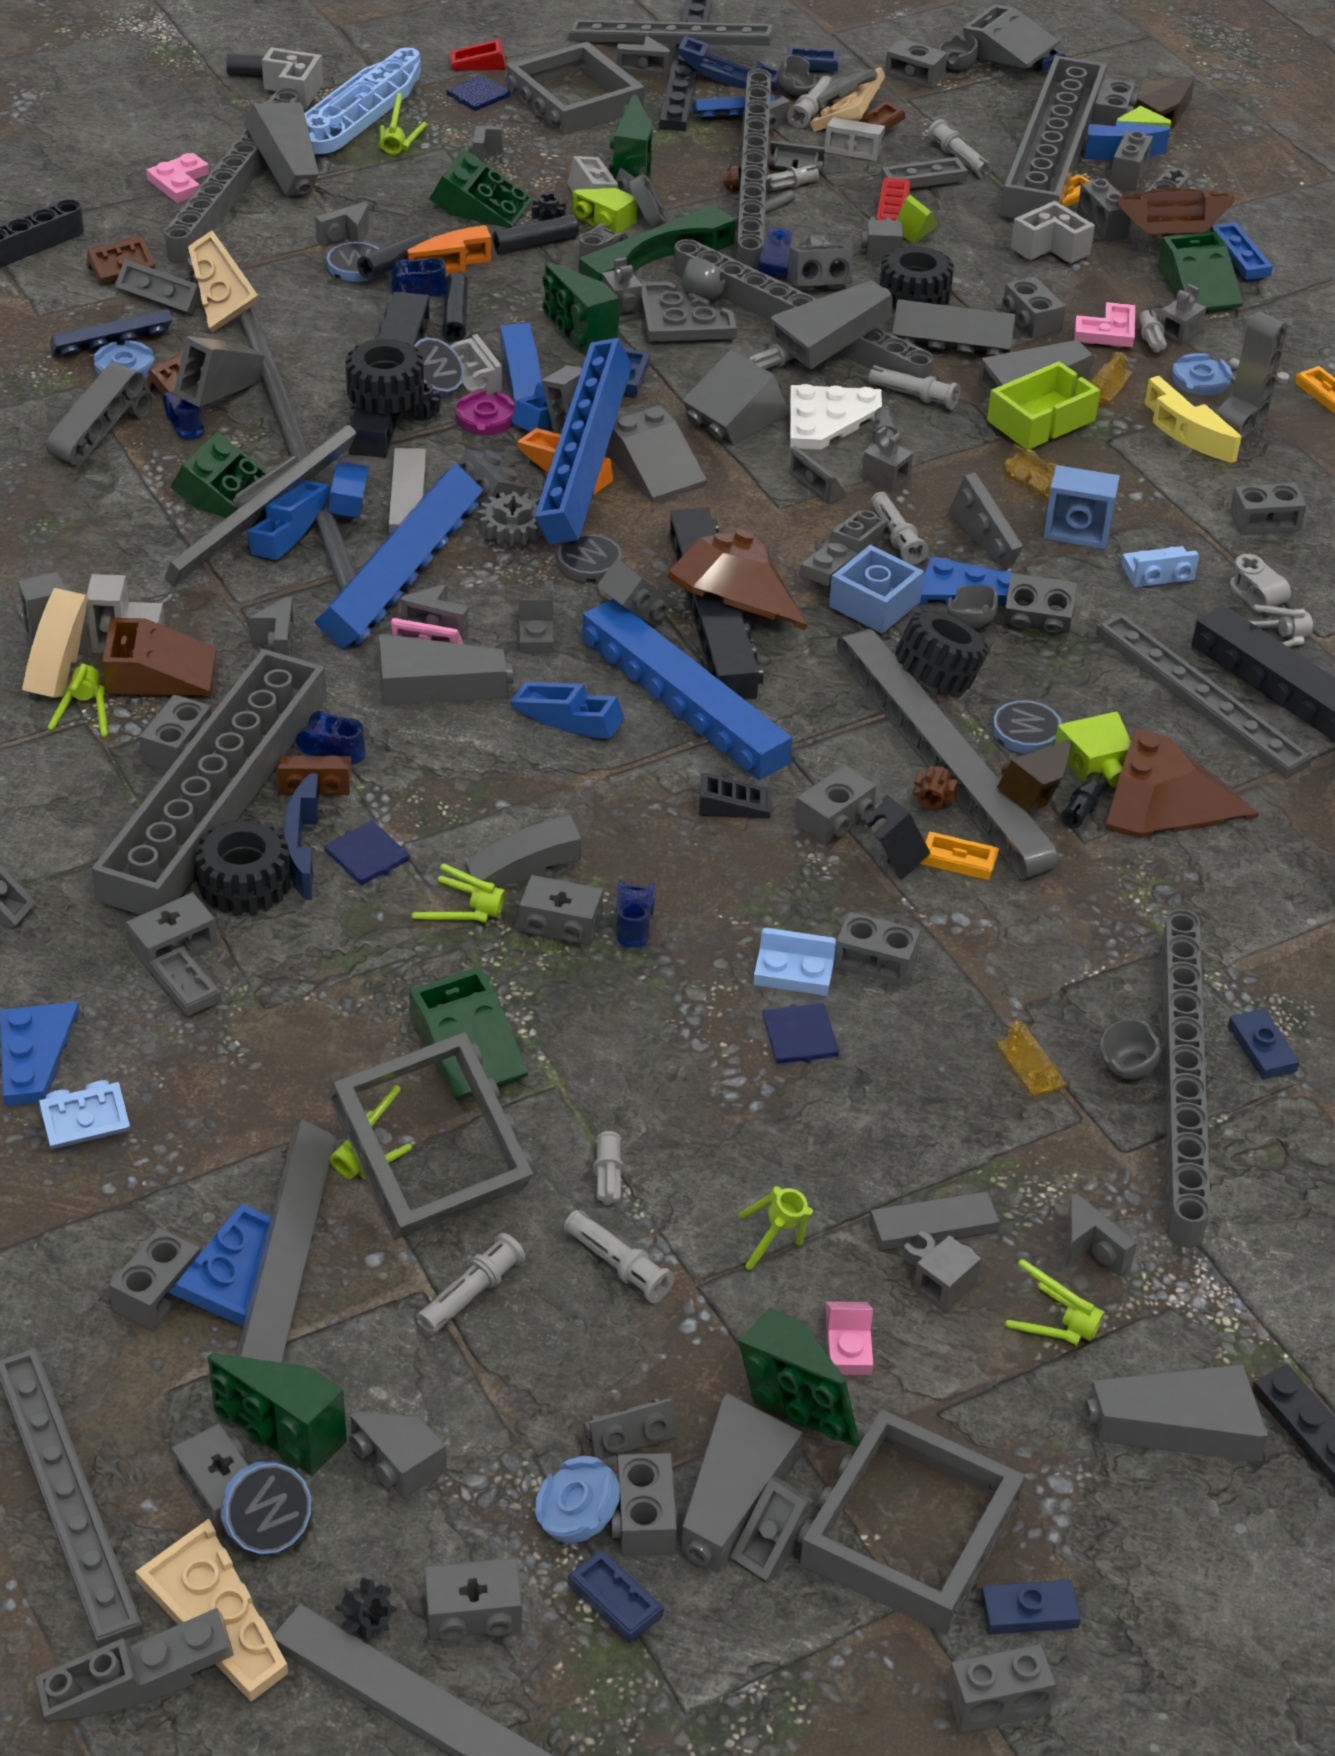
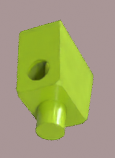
(1096, 746)

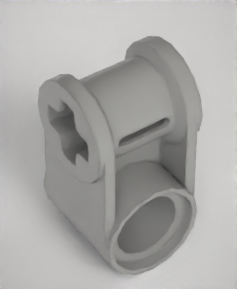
(1258, 583)

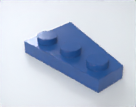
(31, 1049)

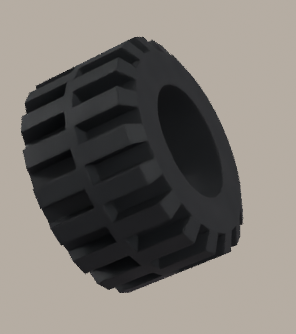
(917, 275)
(385, 376)
(941, 651)
(243, 866)

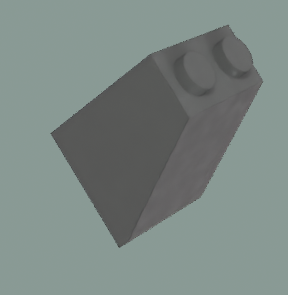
(735, 399)

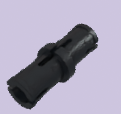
(1084, 800)

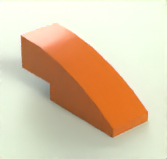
(456, 248)
(541, 447)

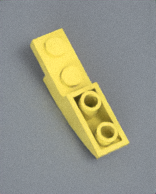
(1191, 425)

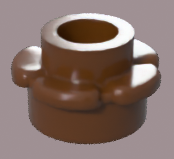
(732, 177)

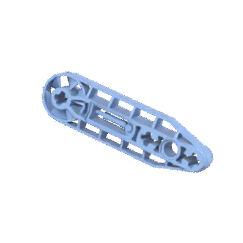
(362, 100)

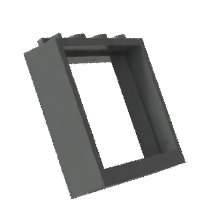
(525, 75)
(374, 1163)
(882, 1582)

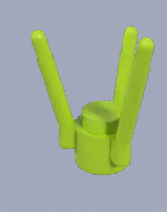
(393, 138)
(83, 687)
(485, 898)
(344, 1159)
(785, 1212)
(1080, 1316)

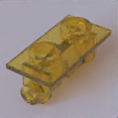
(1112, 377)
(1027, 464)
(1030, 1061)

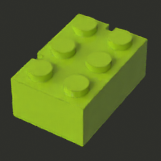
(1043, 405)

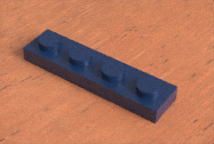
(100, 335)

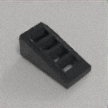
(723, 798)

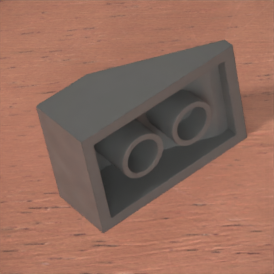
(654, 454)

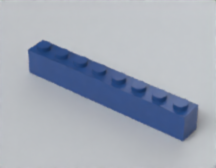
(583, 442)
(398, 558)
(687, 689)

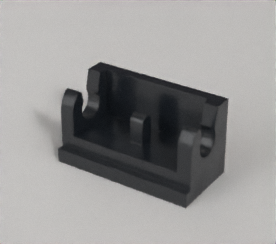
(898, 836)

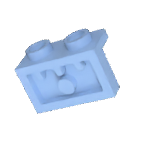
(1160, 566)
(795, 961)
(84, 1114)

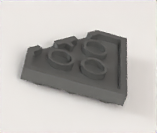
(678, 317)

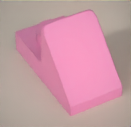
(850, 1336)

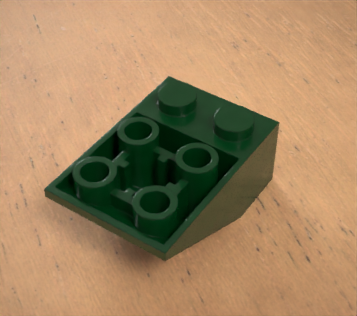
(632, 141)
(479, 193)
(1204, 263)
(580, 306)
(215, 477)
(470, 1006)
(797, 1377)
(280, 1407)

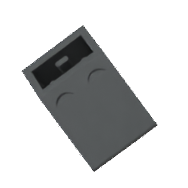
(1009, 37)

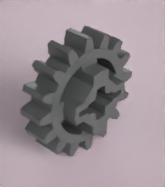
(510, 518)

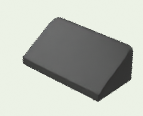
(815, 476)

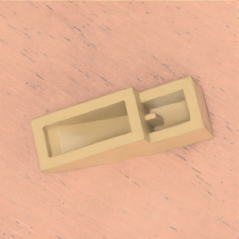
(56, 644)

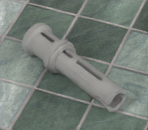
(807, 105)
(952, 143)
(927, 389)
(903, 535)
(631, 1264)
(483, 1273)

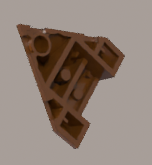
(1175, 210)
(740, 573)
(1169, 789)

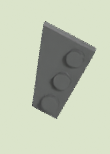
(984, 522)

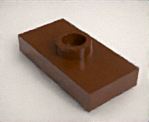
(885, 115)

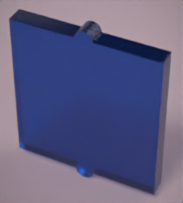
(478, 92)
(367, 852)
(800, 1033)

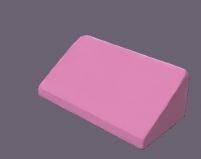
(425, 631)

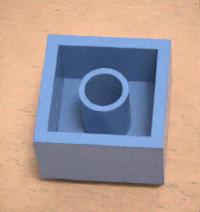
(1081, 507)
(876, 589)

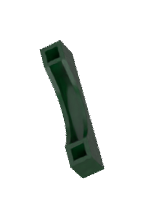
(707, 226)

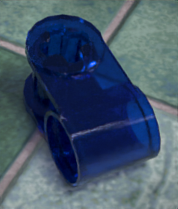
(775, 253)
(420, 276)
(183, 416)
(333, 737)
(634, 913)

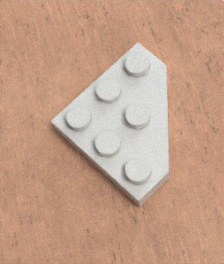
(828, 412)

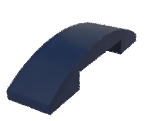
(718, 69)
(302, 810)

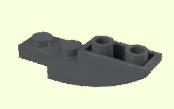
(845, 543)
(134, 1674)

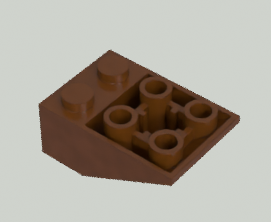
(155, 660)

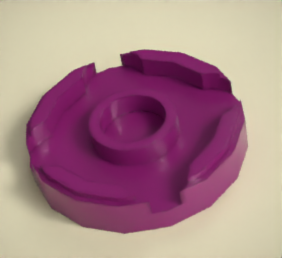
(485, 413)

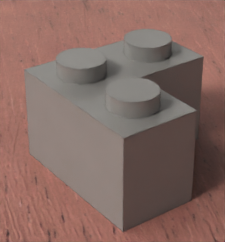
(293, 70)
(1053, 230)
(110, 600)

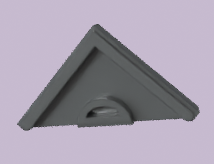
(845, 86)

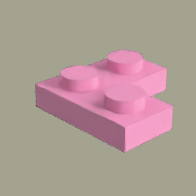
(178, 176)
(1114, 329)

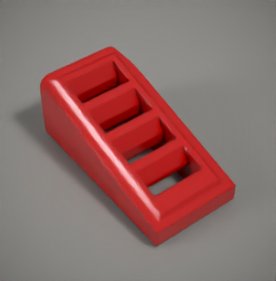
(479, 57)
(892, 197)

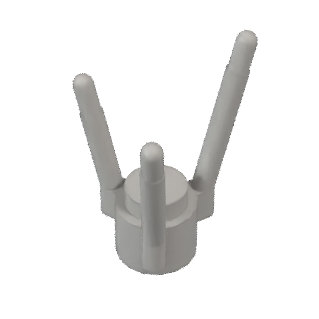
(1294, 625)

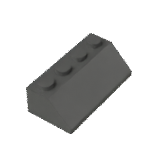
(954, 328)

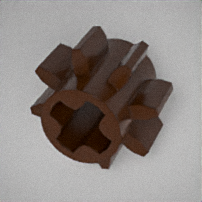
(935, 787)

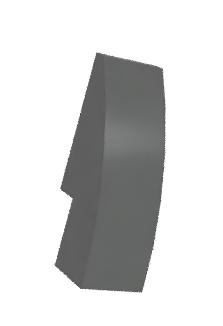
(527, 852)

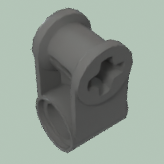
(598, 239)

